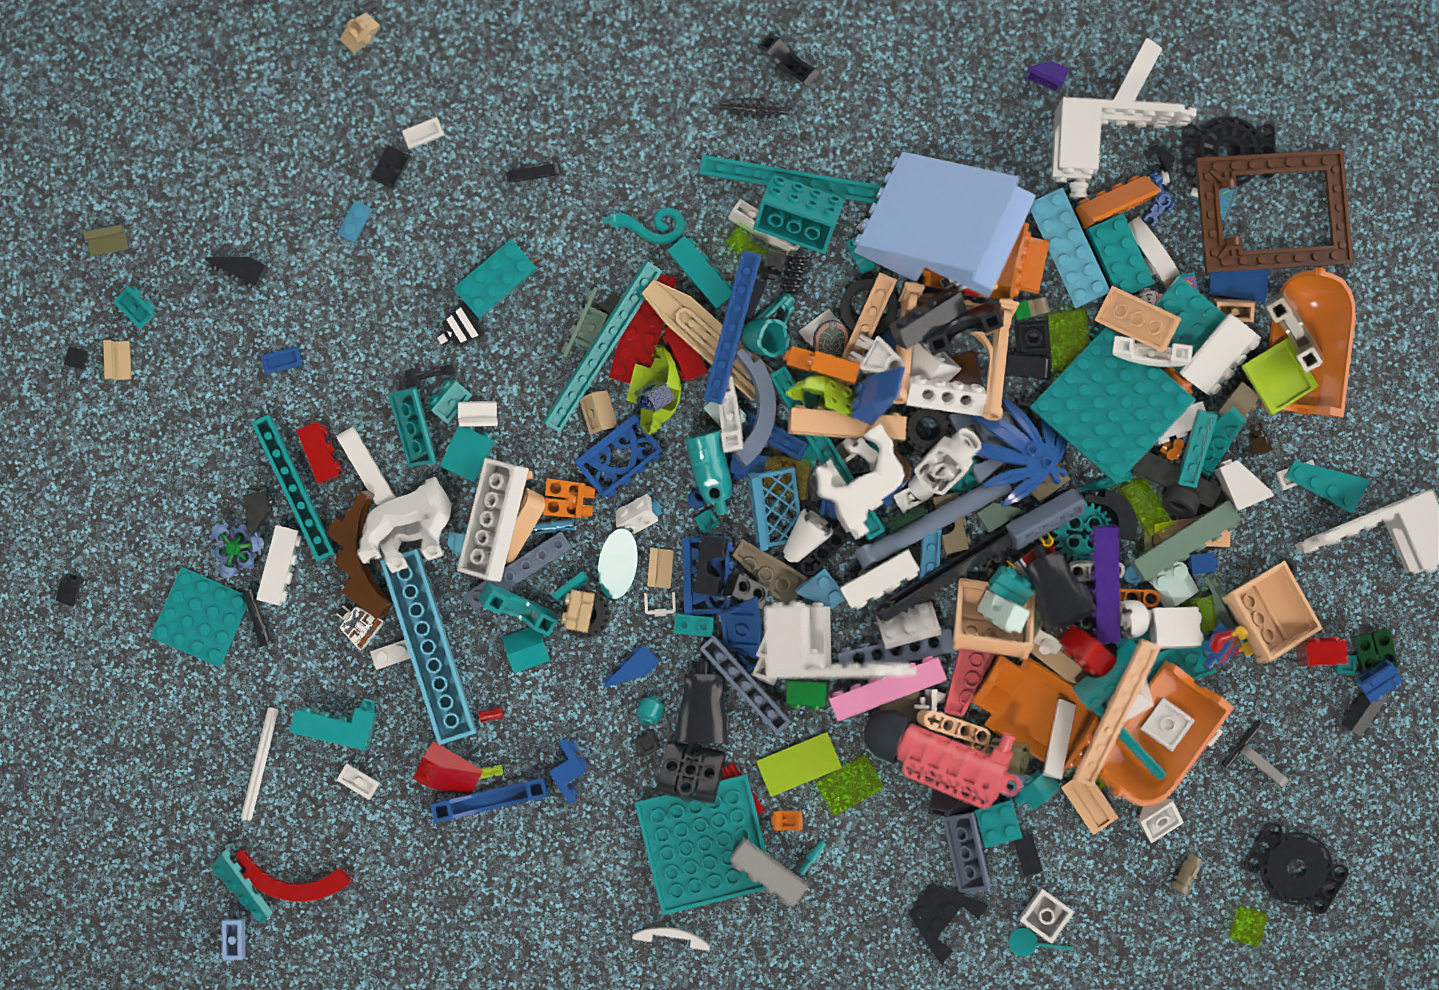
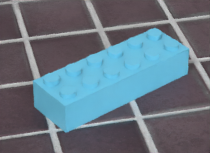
(1069, 248)

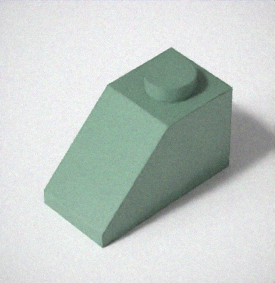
(995, 515)

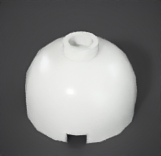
(1134, 618)

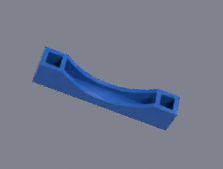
(489, 800)

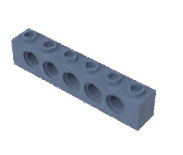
(524, 567)
(944, 646)
(745, 685)

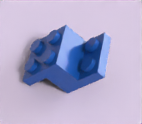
(569, 770)

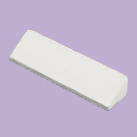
(1139, 71)
(745, 216)
(1059, 739)

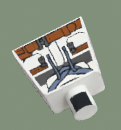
(359, 625)

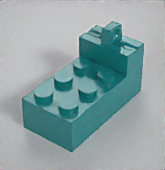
(344, 730)

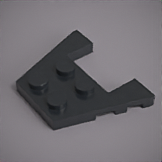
(935, 912)

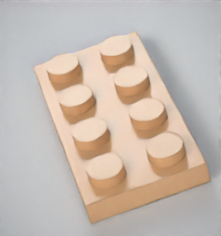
(1137, 319)

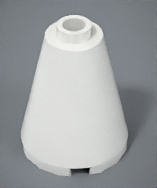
(806, 535)

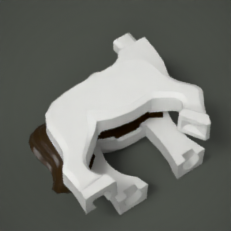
(865, 493)

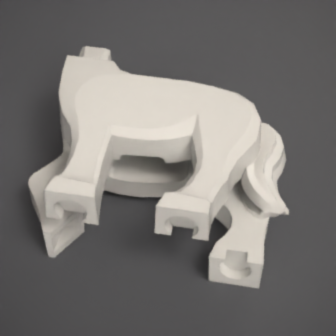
(406, 519)

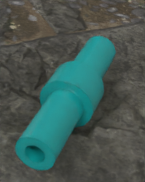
(811, 857)

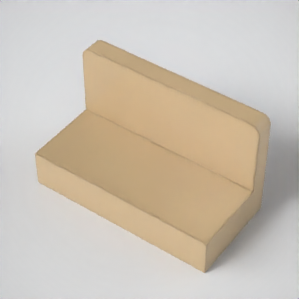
(117, 360)
(598, 412)
(660, 568)

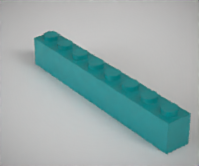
(294, 488)

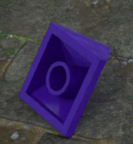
(1048, 75)

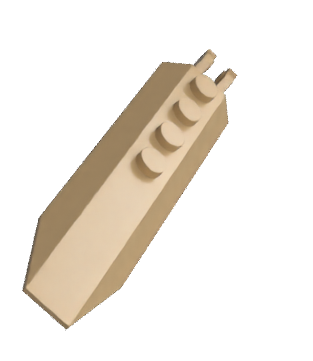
(696, 328)

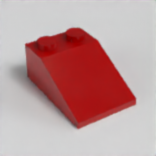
(446, 771)

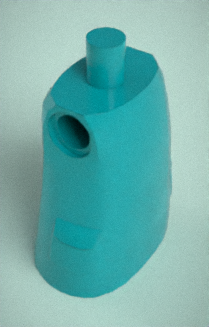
(710, 467)

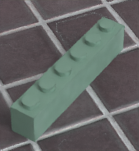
(1185, 540)

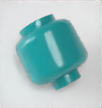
(649, 710)

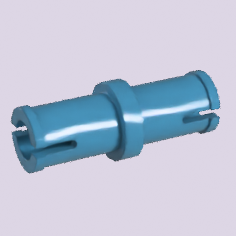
(554, 526)

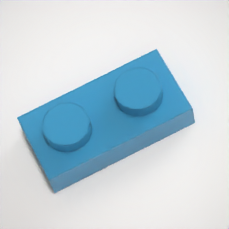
(355, 221)

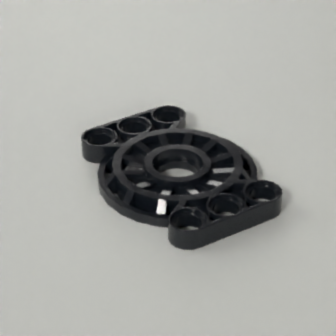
(1224, 133)
(1278, 857)

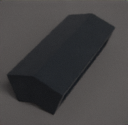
(1362, 715)

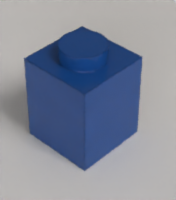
(1202, 563)

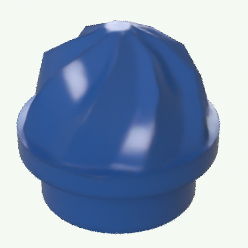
(695, 499)

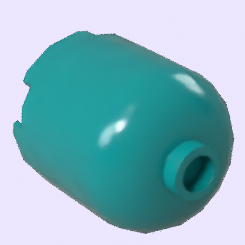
(765, 337)

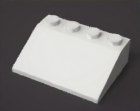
(1221, 355)

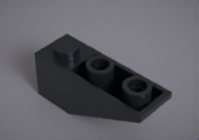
(244, 268)
(948, 805)

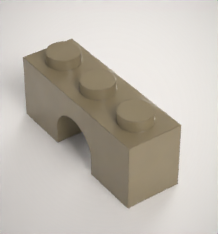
(956, 539)

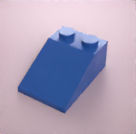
(876, 394)

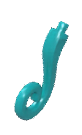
(618, 219)

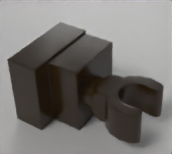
(1258, 444)

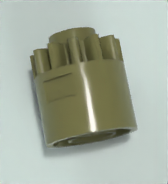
(1020, 758)

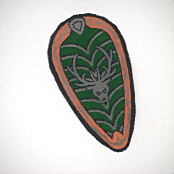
(831, 338)

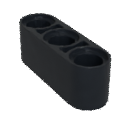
(1028, 367)

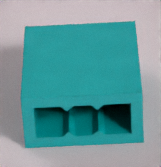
(467, 452)

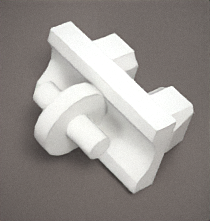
(930, 701)

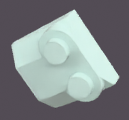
(1174, 585)

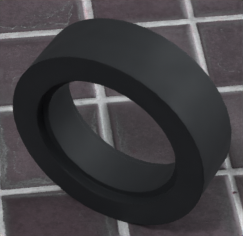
(855, 288)

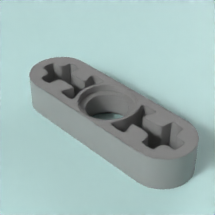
(1264, 766)

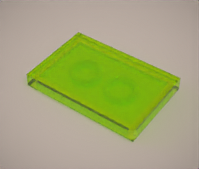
(1067, 337)
(849, 785)

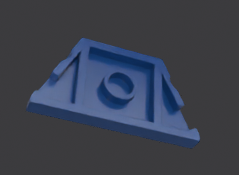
(742, 628)

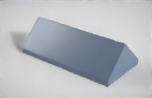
(1046, 518)
(966, 852)

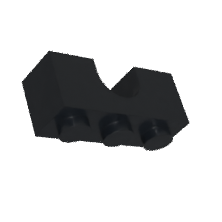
(706, 581)

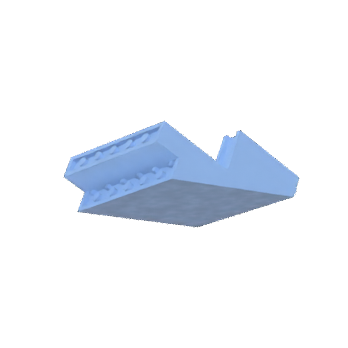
(945, 220)

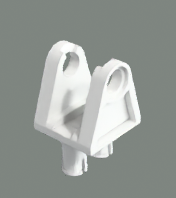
(878, 359)

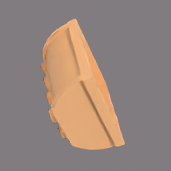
(1273, 612)
(981, 635)

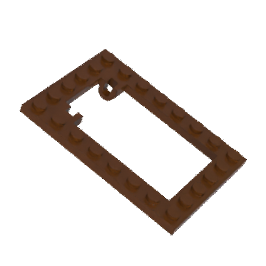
(1221, 173)

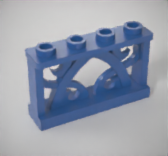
(592, 457)
(692, 598)

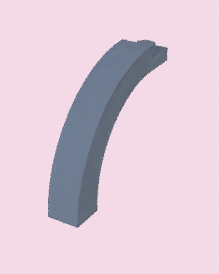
(765, 408)

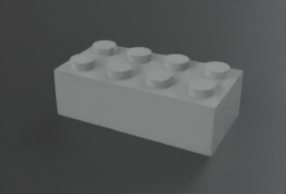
(768, 871)

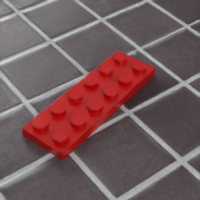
(639, 339)

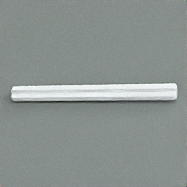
(259, 764)

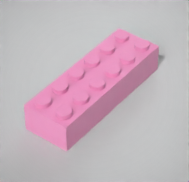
(885, 690)

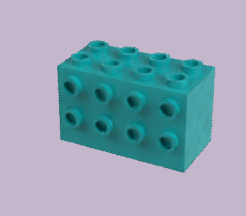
(798, 214)

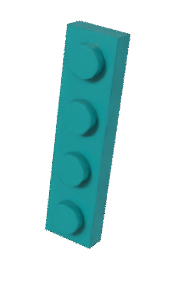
(1197, 448)

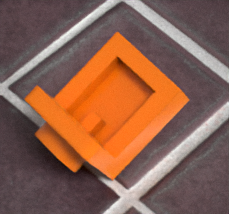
(786, 820)

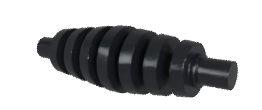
(777, 110)

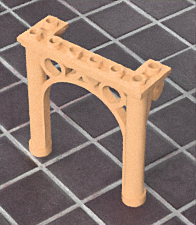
(912, 297)

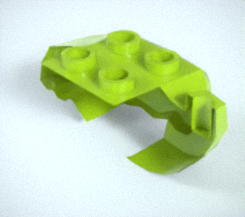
(662, 370)
(832, 393)

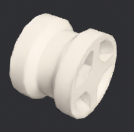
(1078, 190)

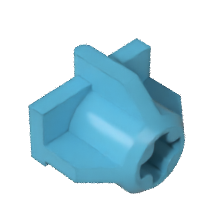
(456, 542)

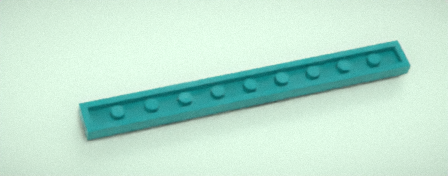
(762, 174)
(601, 347)
(823, 446)

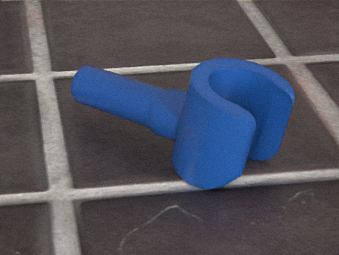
(750, 668)

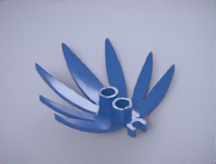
(1033, 453)

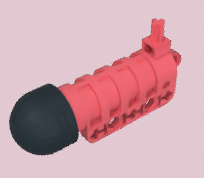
(895, 737)

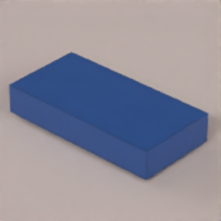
(281, 360)

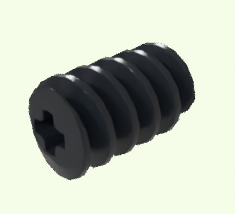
(794, 274)

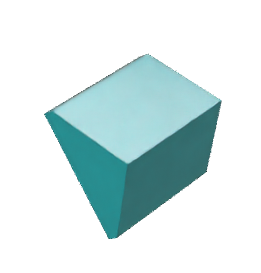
(525, 649)

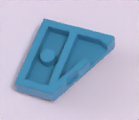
(821, 589)

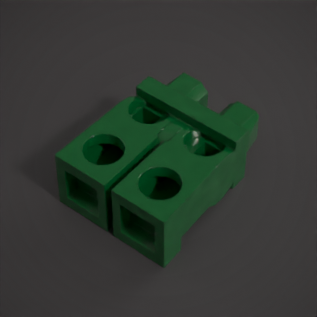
(1374, 649)

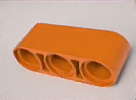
(1140, 596)

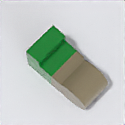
(1031, 309)

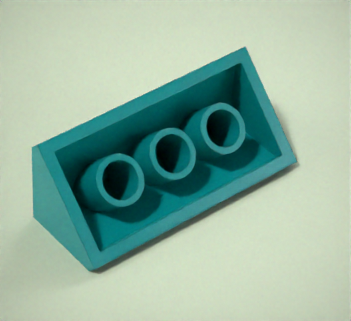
(412, 427)

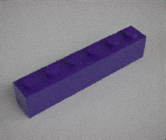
(1106, 583)

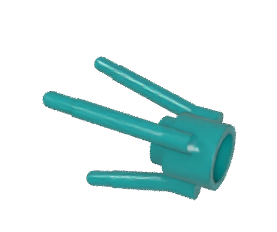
(783, 303)

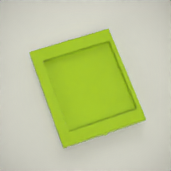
(1279, 376)

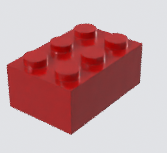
(1321, 651)
(1087, 652)

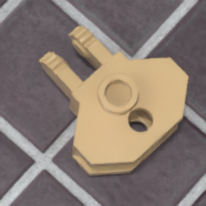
(359, 32)

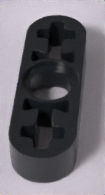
(533, 173)

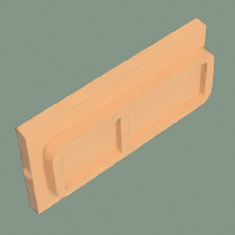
(1090, 805)

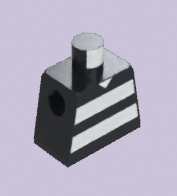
(460, 328)

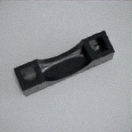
(979, 319)

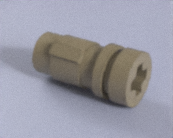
(1186, 875)

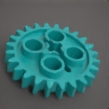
(1080, 549)

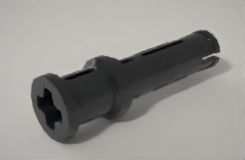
(263, 627)

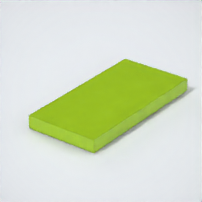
(799, 764)

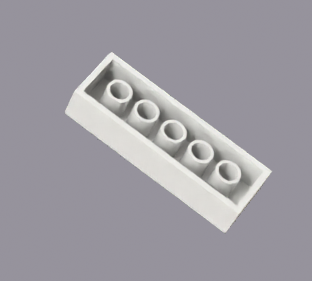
(492, 520)

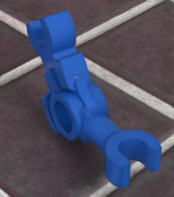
(1160, 203)

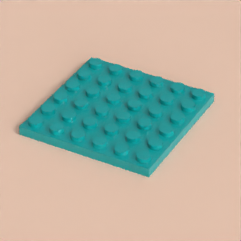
(1112, 406)
(693, 845)

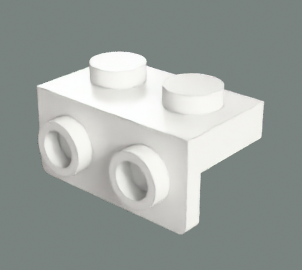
(636, 515)

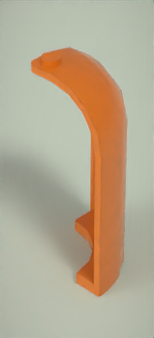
(1329, 315)
(1125, 771)

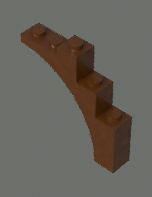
(361, 585)

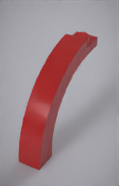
(291, 891)

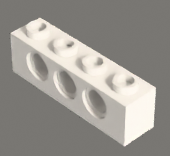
(934, 400)

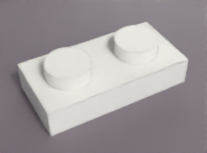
(906, 500)
(390, 654)
(358, 781)

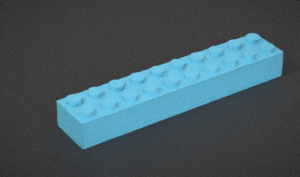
(429, 649)

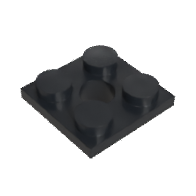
(1023, 346)

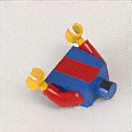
(1225, 644)

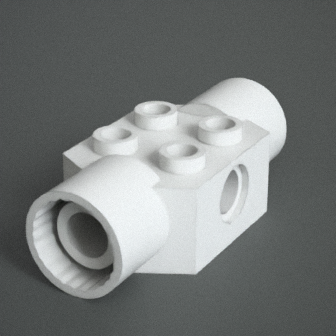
(944, 465)

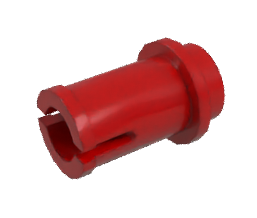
(491, 714)

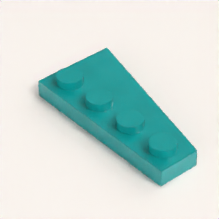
(1223, 435)
(241, 887)

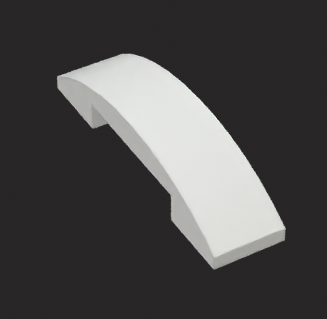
(1154, 252)
(1139, 353)
(730, 420)
(647, 934)

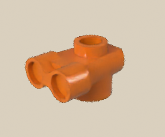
(1172, 449)

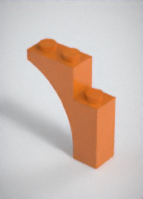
(821, 364)

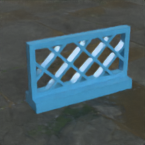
(758, 506)

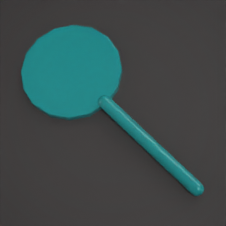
(1024, 943)

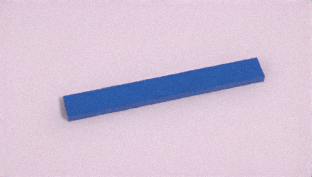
(732, 327)

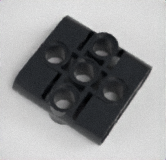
(702, 788)

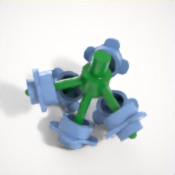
(224, 551)

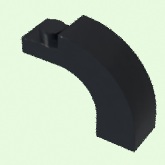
(787, 61)
(1122, 511)

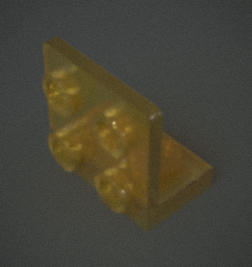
(802, 472)

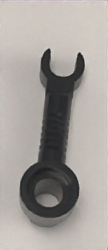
(414, 378)

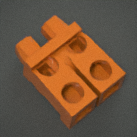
(572, 502)

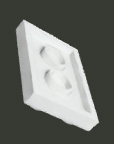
(910, 626)

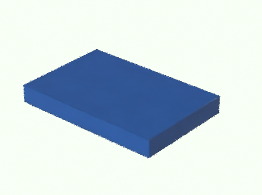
(1240, 284)

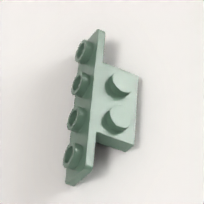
(588, 326)
(1222, 611)

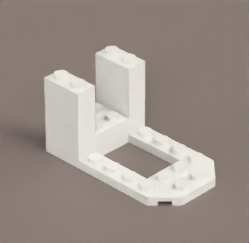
(1079, 126)
(1411, 524)
(801, 645)

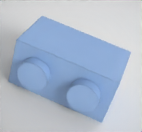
(233, 939)

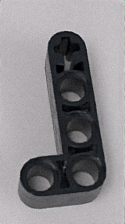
(831, 549)

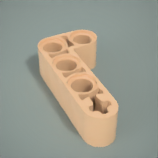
(529, 512)
(953, 728)

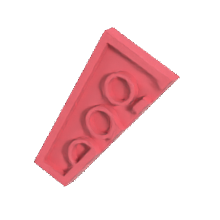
(966, 678)

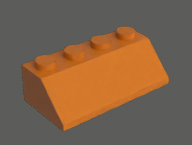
(1116, 201)

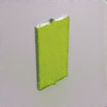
(1146, 507)

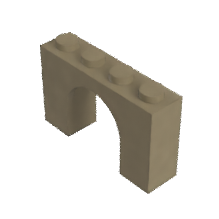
(1303, 342)

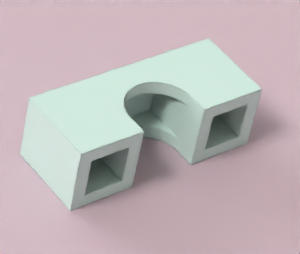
(1002, 612)

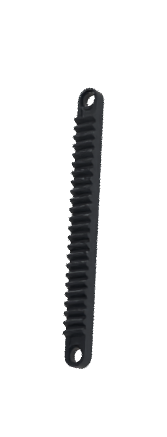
(948, 572)

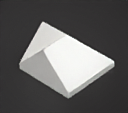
(1159, 819)

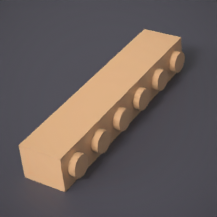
(834, 424)

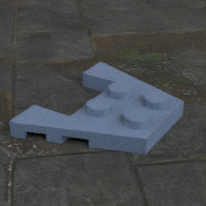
(963, 421)

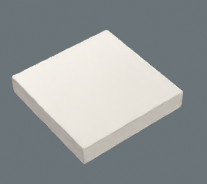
(1167, 724)

